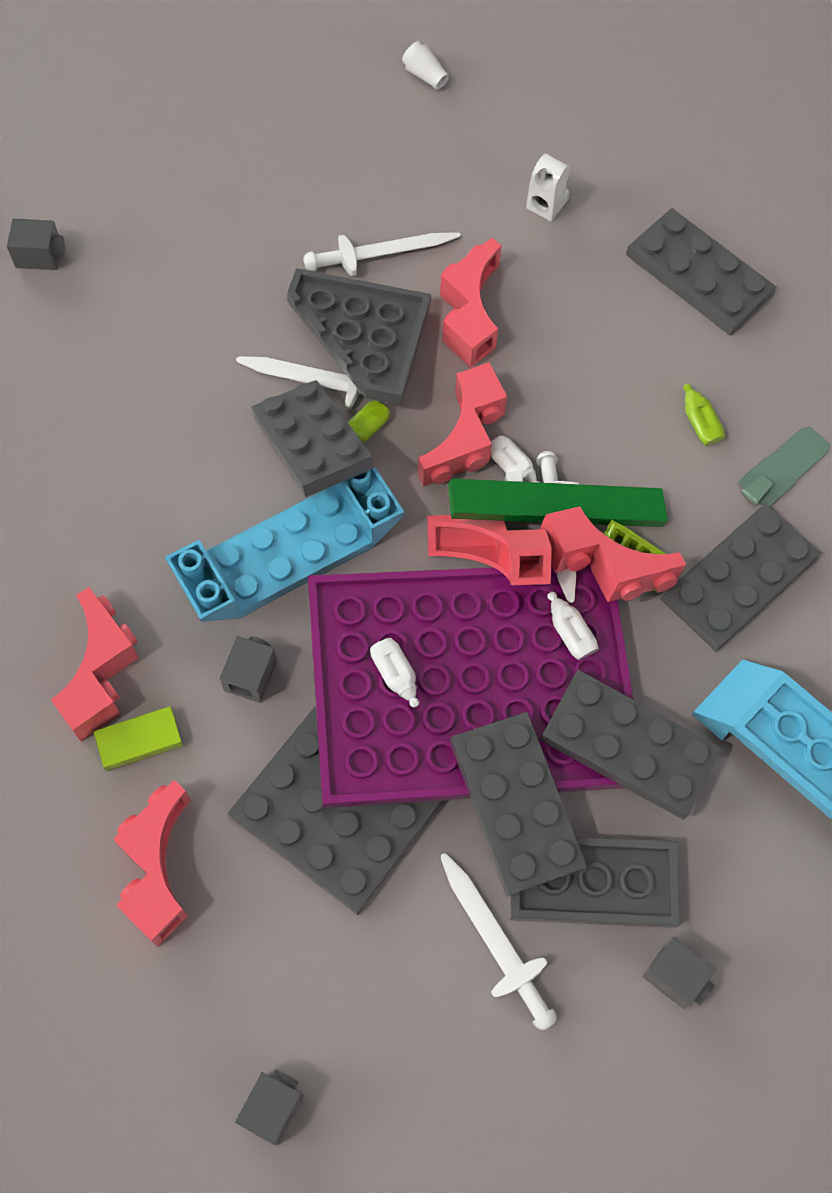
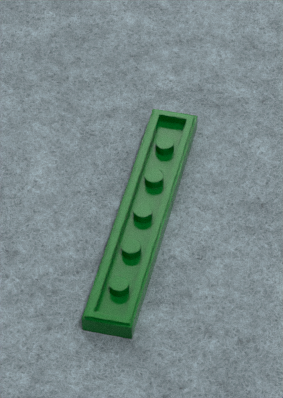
(533, 500)

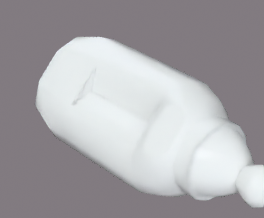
(511, 458)
(572, 628)
(395, 669)

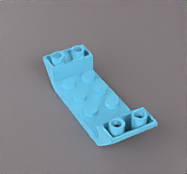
(286, 548)
(777, 724)

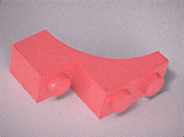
(468, 327)
(468, 445)
(518, 554)
(618, 569)
(89, 697)
(145, 840)

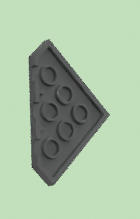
(364, 327)

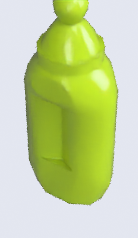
(703, 417)
(369, 419)

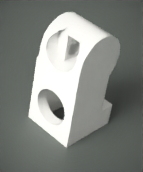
(549, 183)

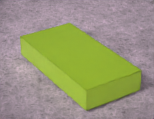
(138, 738)

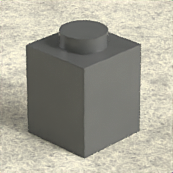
(35, 244)
(248, 668)
(680, 974)
(270, 1106)

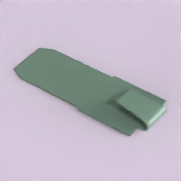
(781, 469)

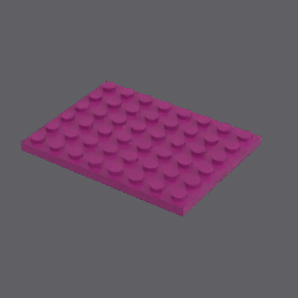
(476, 658)

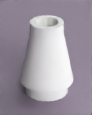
(424, 65)

